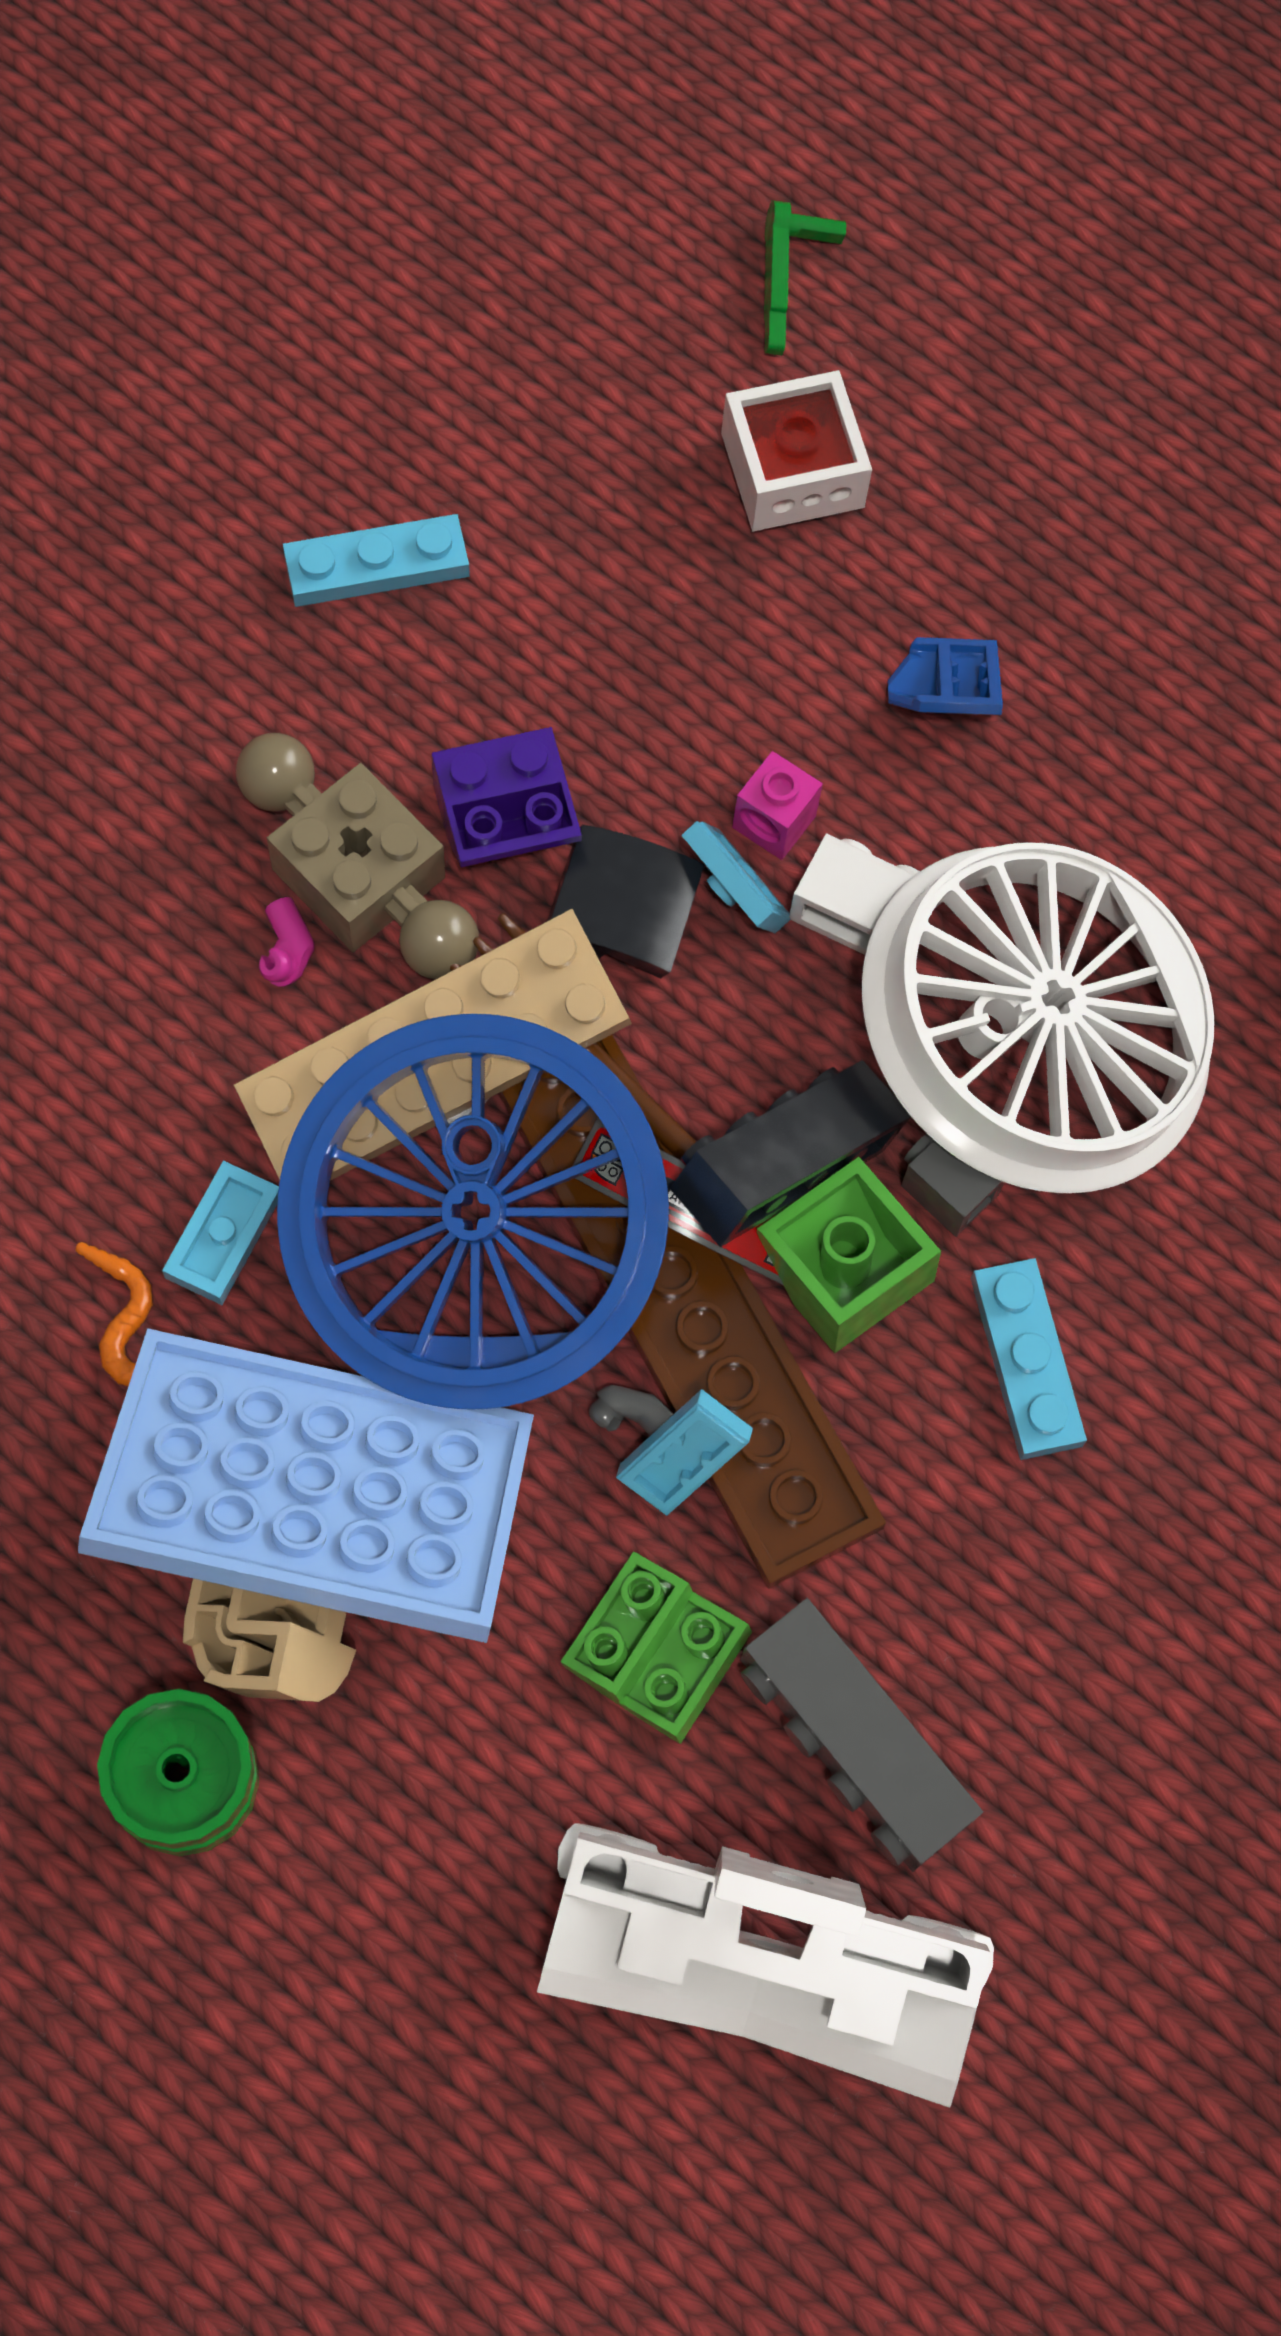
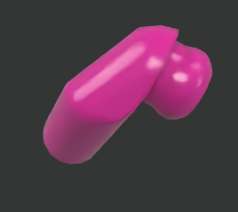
(293, 947)

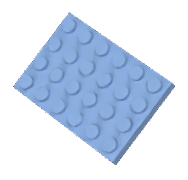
(308, 1486)

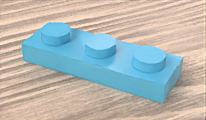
(376, 560)
(1028, 1359)

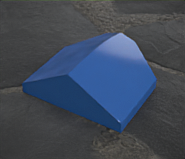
(948, 677)

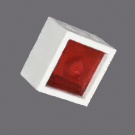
(796, 450)

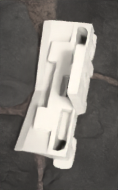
(669, 1946)

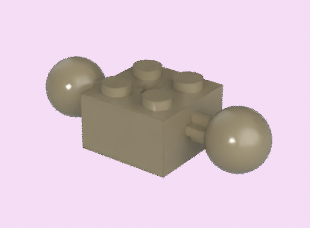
(356, 856)

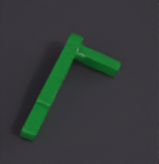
(778, 227)

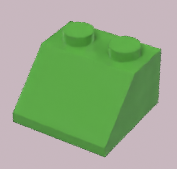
(849, 1254)

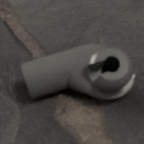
(621, 1402)

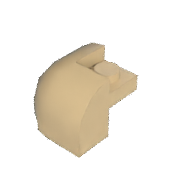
(265, 1643)

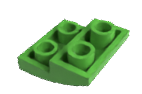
(656, 1647)

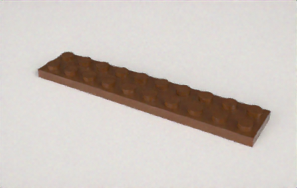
(708, 1330)

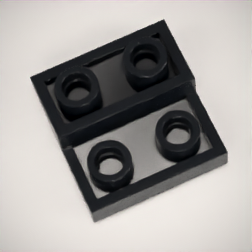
(629, 897)

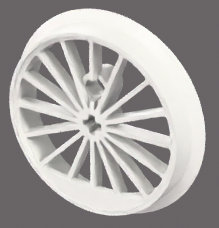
(1042, 1005)

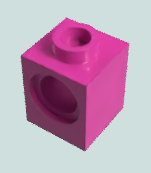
(777, 805)

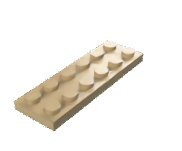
(538, 977)

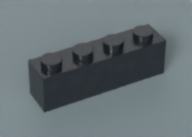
(787, 1151)

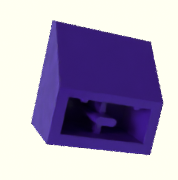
(504, 797)

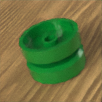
(195, 1734)

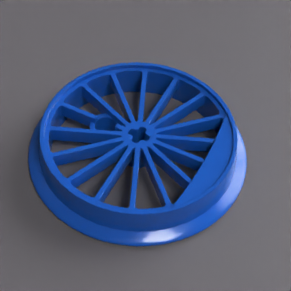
(476, 1368)

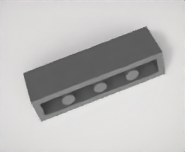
(859, 1736)

